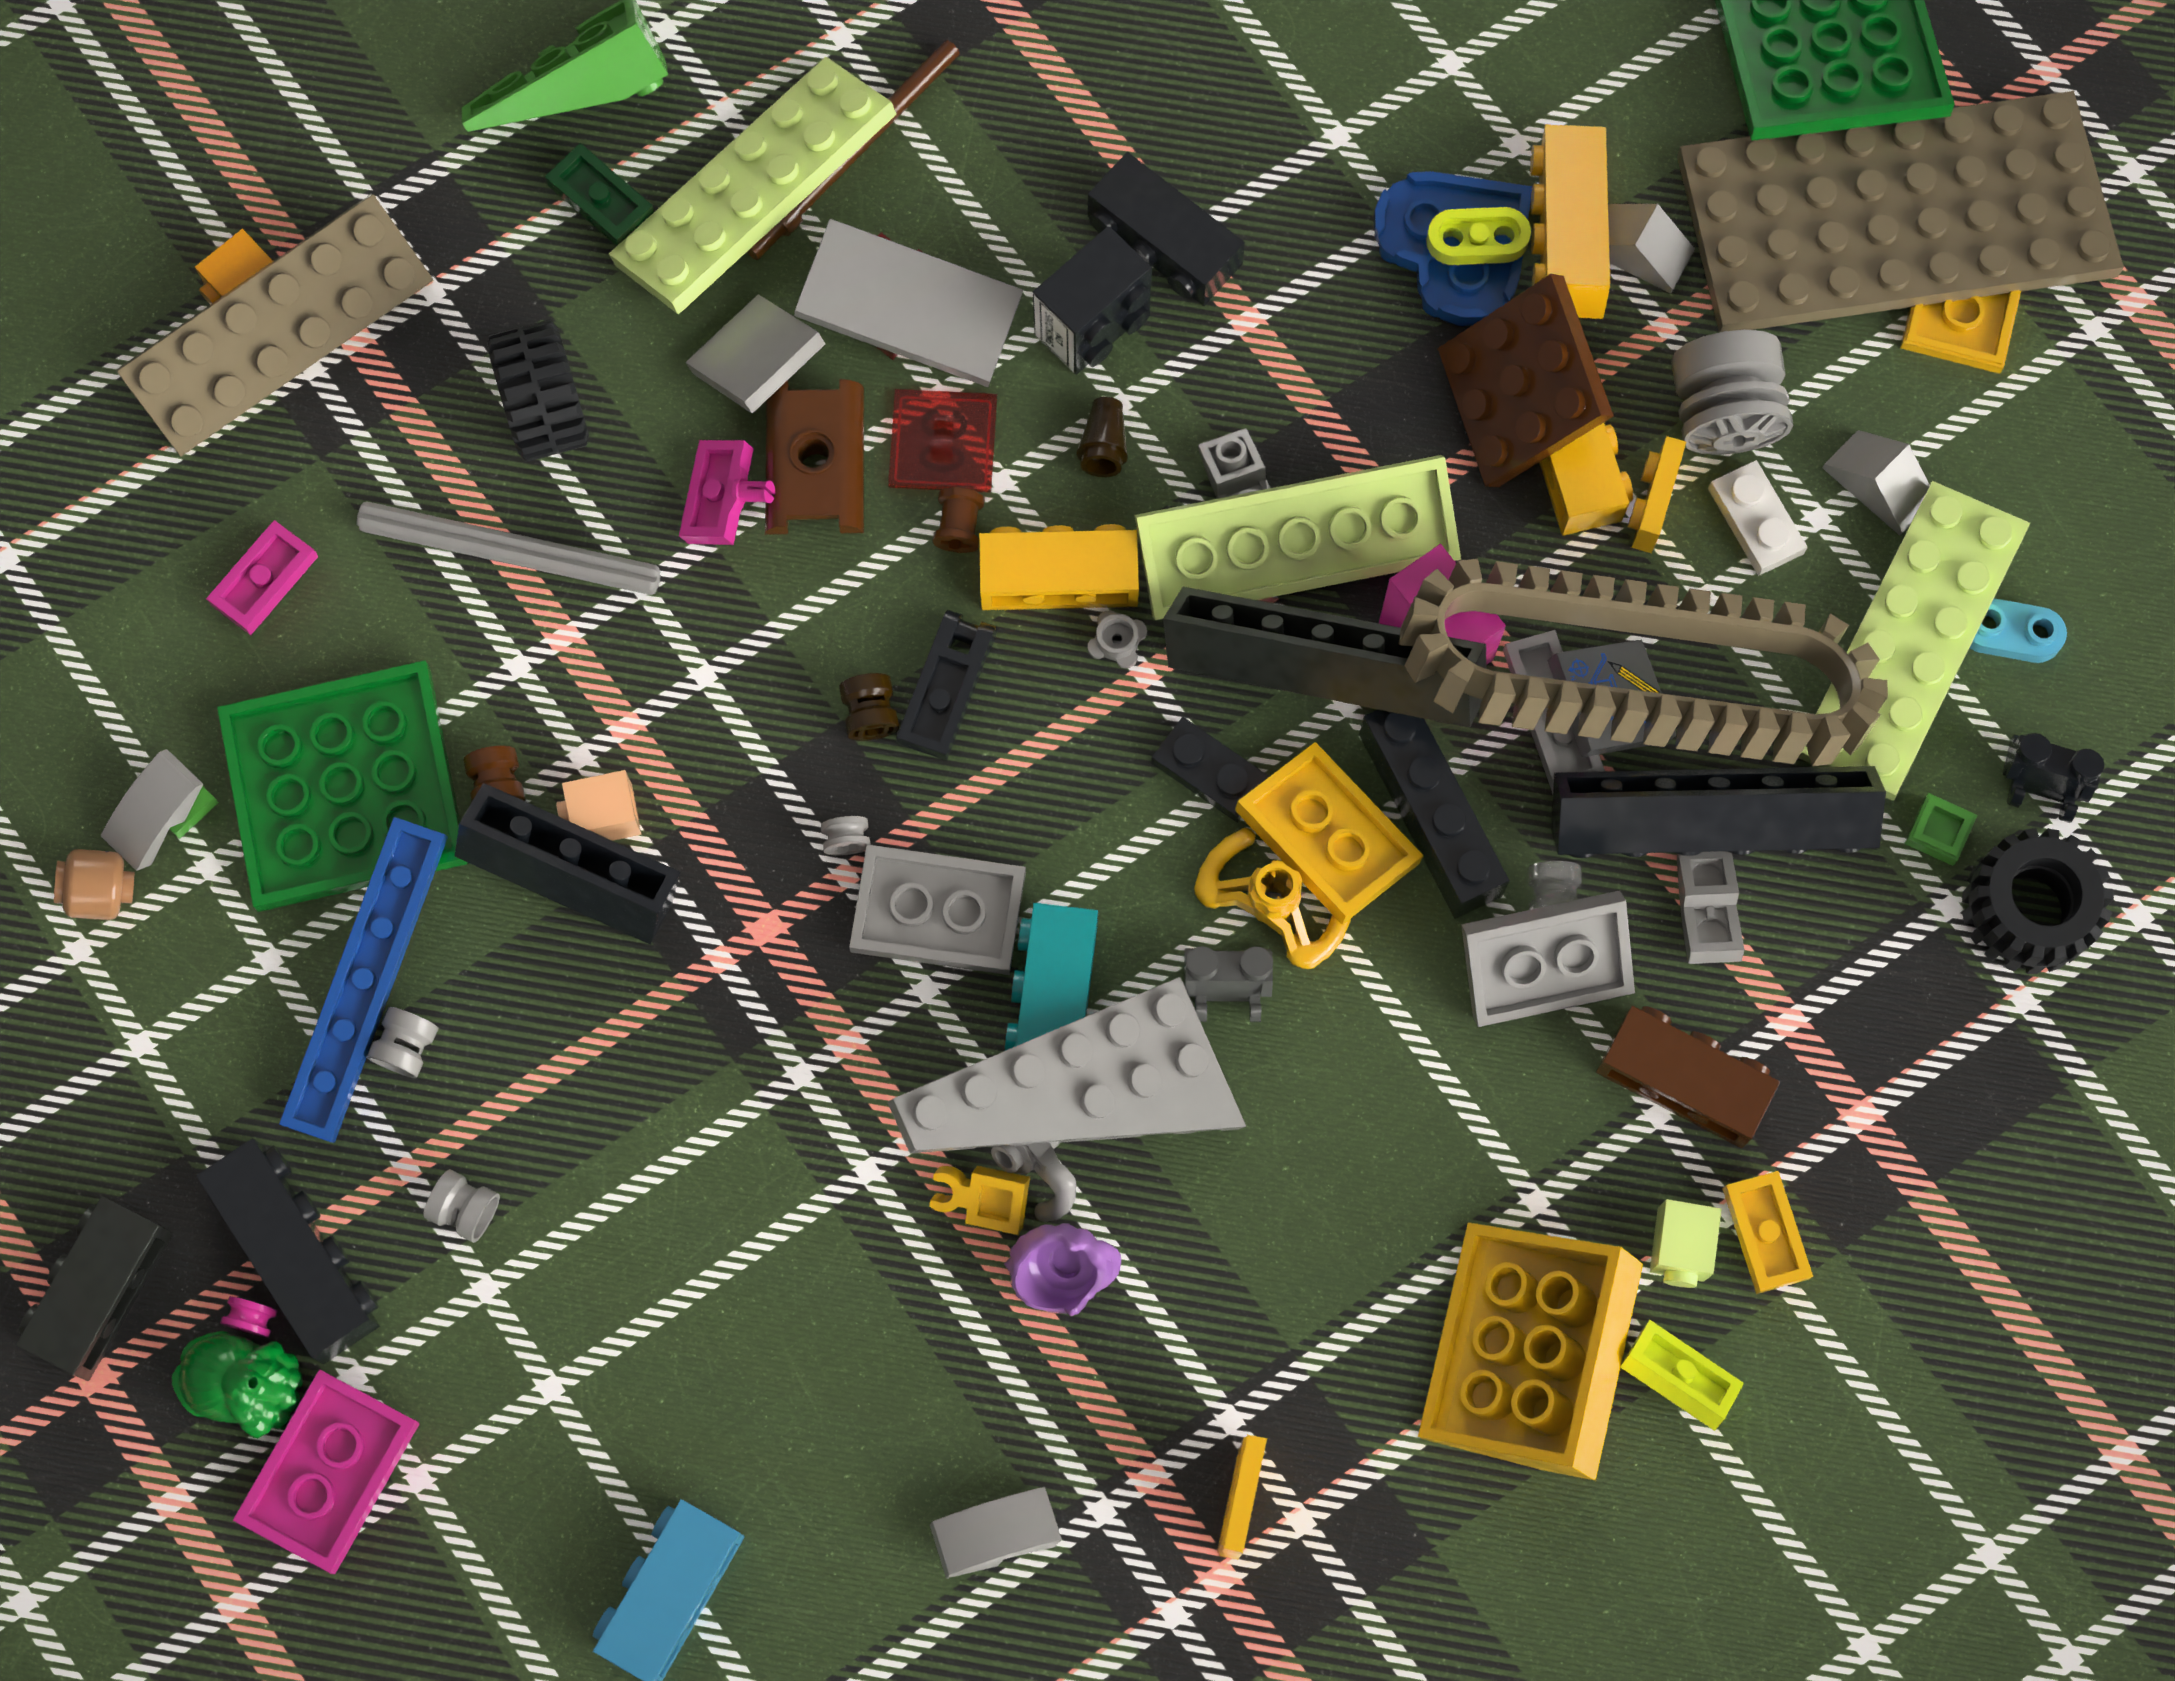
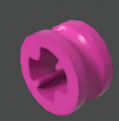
(248, 1316)

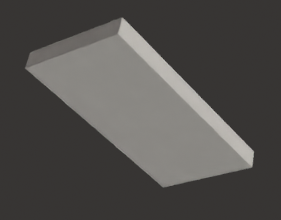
(908, 302)

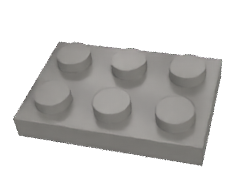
(937, 909)
(1548, 958)

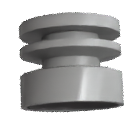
(1732, 392)

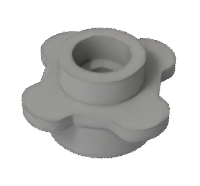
(1115, 624)

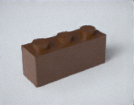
(1689, 1075)

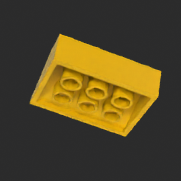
(1532, 1349)

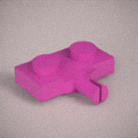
(719, 492)

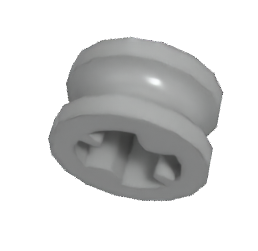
(845, 835)

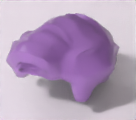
(1061, 1268)

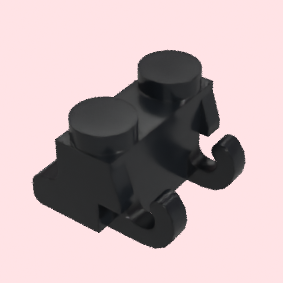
(2051, 772)

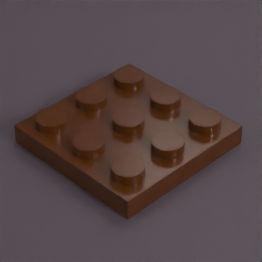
(1525, 381)

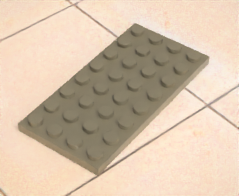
(1899, 213)

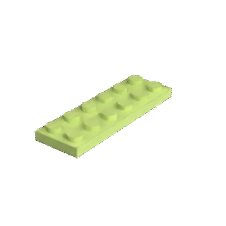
(752, 184)
(1299, 534)
(1927, 622)

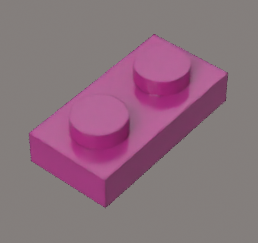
(262, 577)

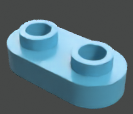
(2015, 633)

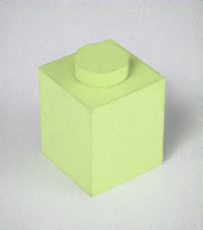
(1685, 1242)

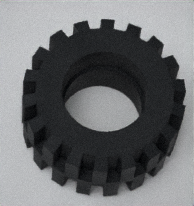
(537, 390)
(2066, 872)

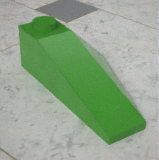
(601, 66)

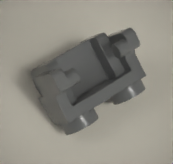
(1228, 977)

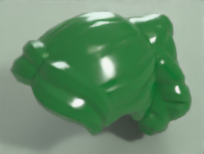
(238, 1382)

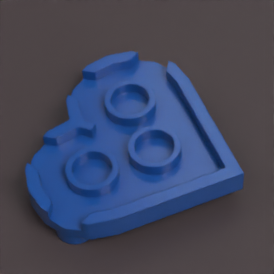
(1401, 227)

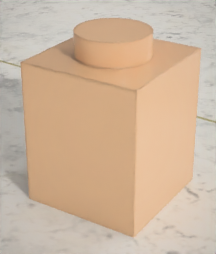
(602, 805)

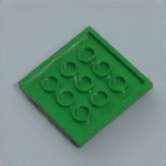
(1833, 64)
(328, 773)

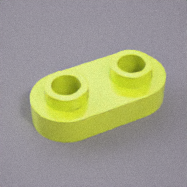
(1476, 233)

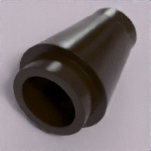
(1104, 439)

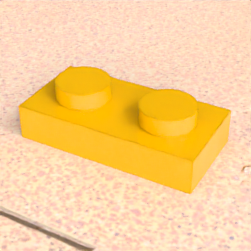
(1661, 473)
(1767, 1232)

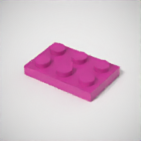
(326, 1472)

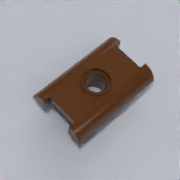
(811, 424)

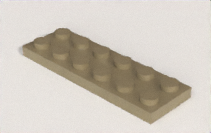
(275, 325)

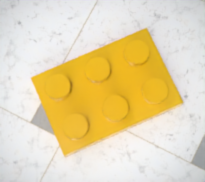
(1328, 832)

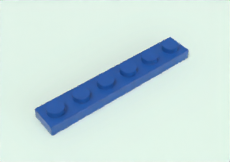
(363, 980)

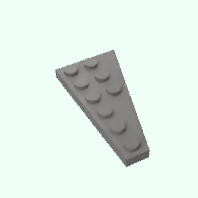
(1098, 1078)

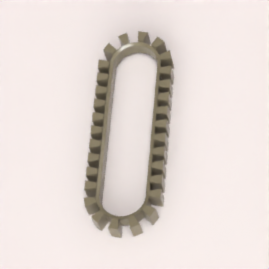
(1793, 730)

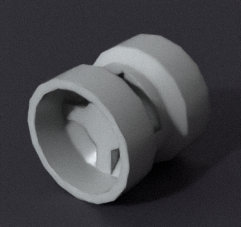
(405, 1030)
(461, 1205)

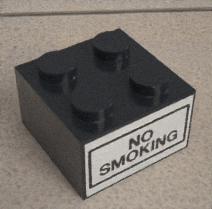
(1093, 301)

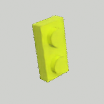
(1682, 1375)

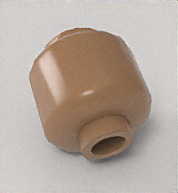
(93, 884)

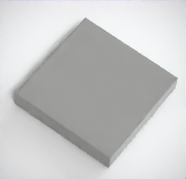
(755, 353)

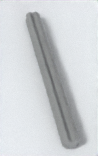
(509, 548)

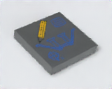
(1610, 665)

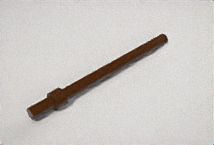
(901, 100)

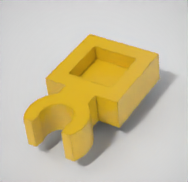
(991, 1197)

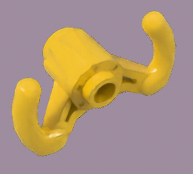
(1274, 912)

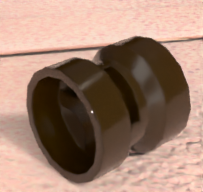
(869, 707)

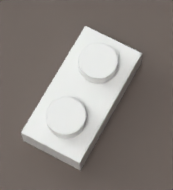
(1757, 517)

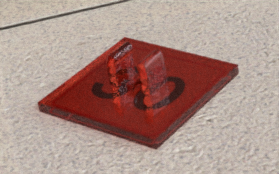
(942, 440)

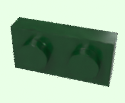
(599, 194)

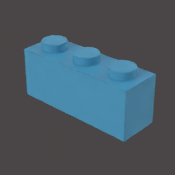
(666, 1592)

